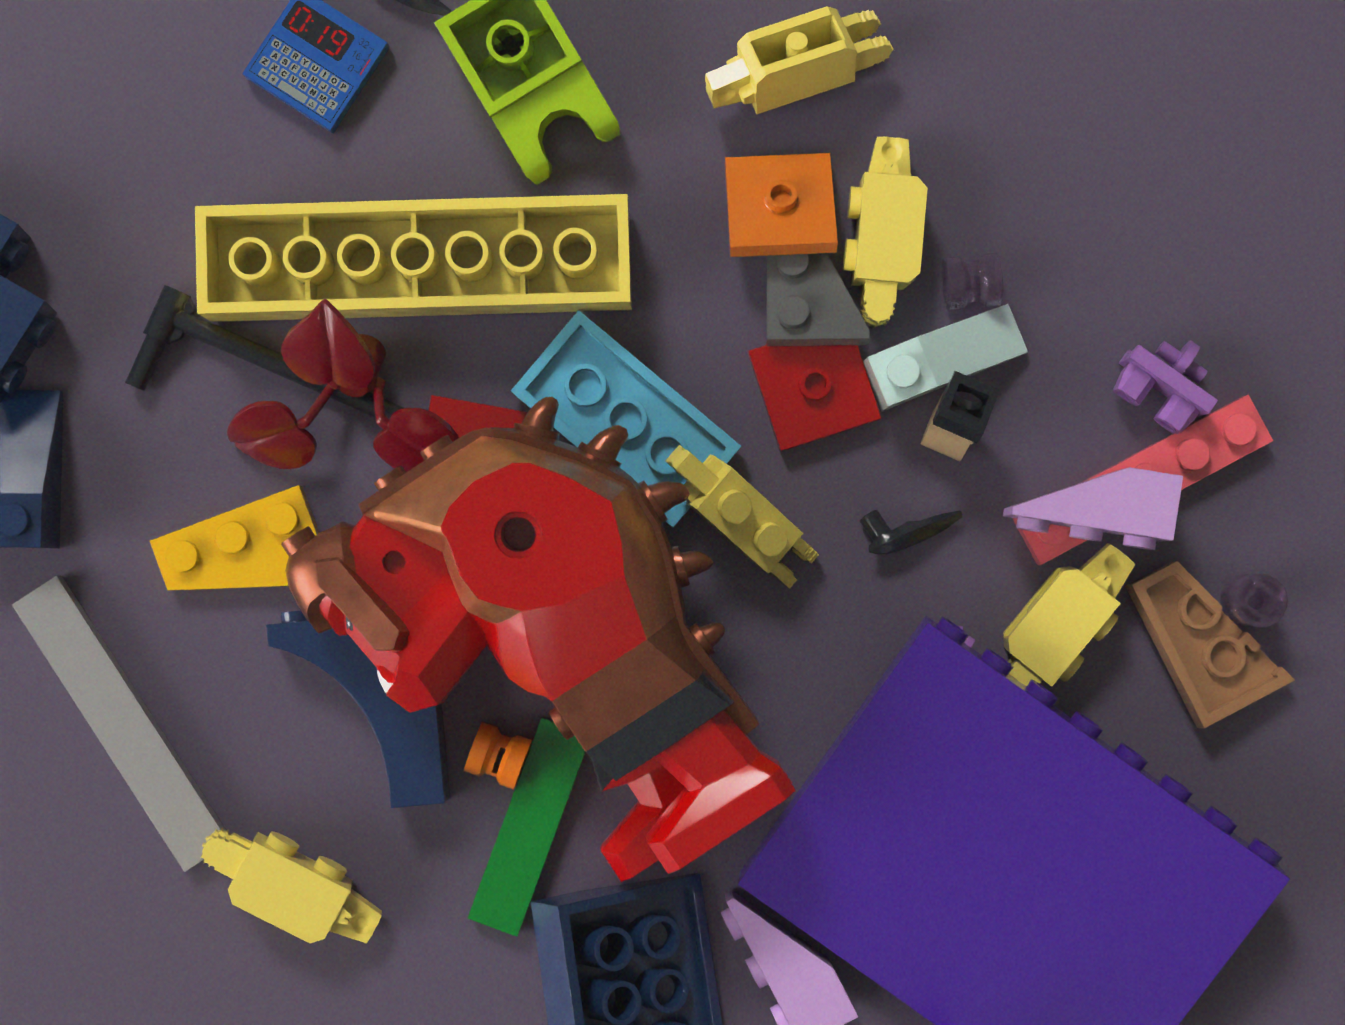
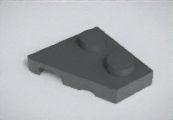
(810, 304)

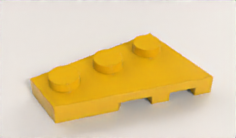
(236, 546)

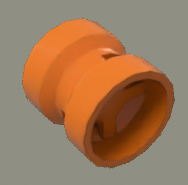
(486, 751)

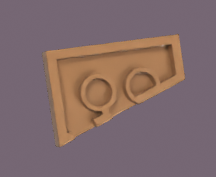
(1204, 651)

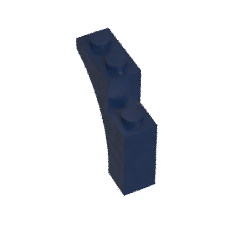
(24, 317)
(409, 742)

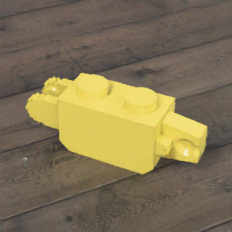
(798, 59)
(888, 229)
(740, 513)
(1065, 617)
(289, 887)

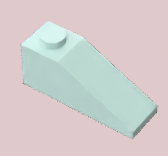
(932, 358)

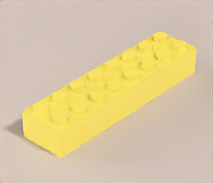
(414, 257)

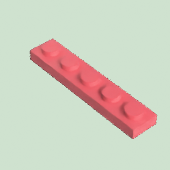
(1193, 453)

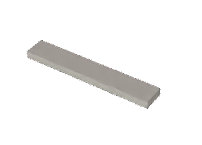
(119, 719)

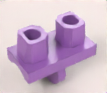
(1184, 398)

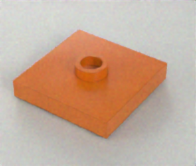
(780, 205)

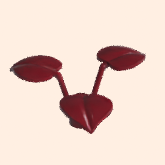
(330, 351)

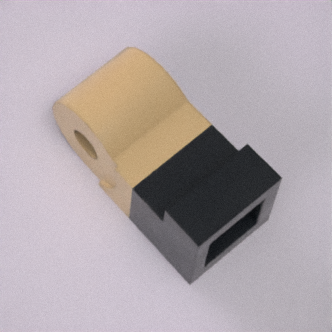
(957, 420)

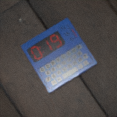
(316, 61)

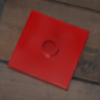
(813, 391)

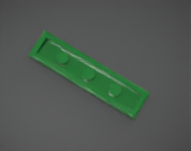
(527, 830)

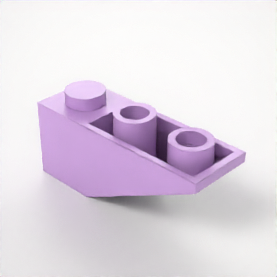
(1123, 502)
(796, 972)

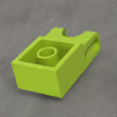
(534, 85)

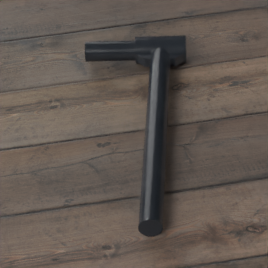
(174, 318)

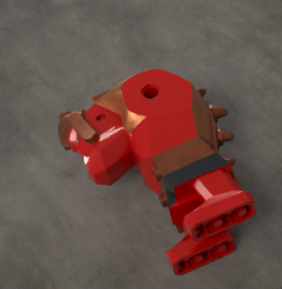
(578, 600)

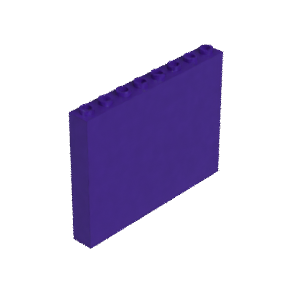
(1007, 855)

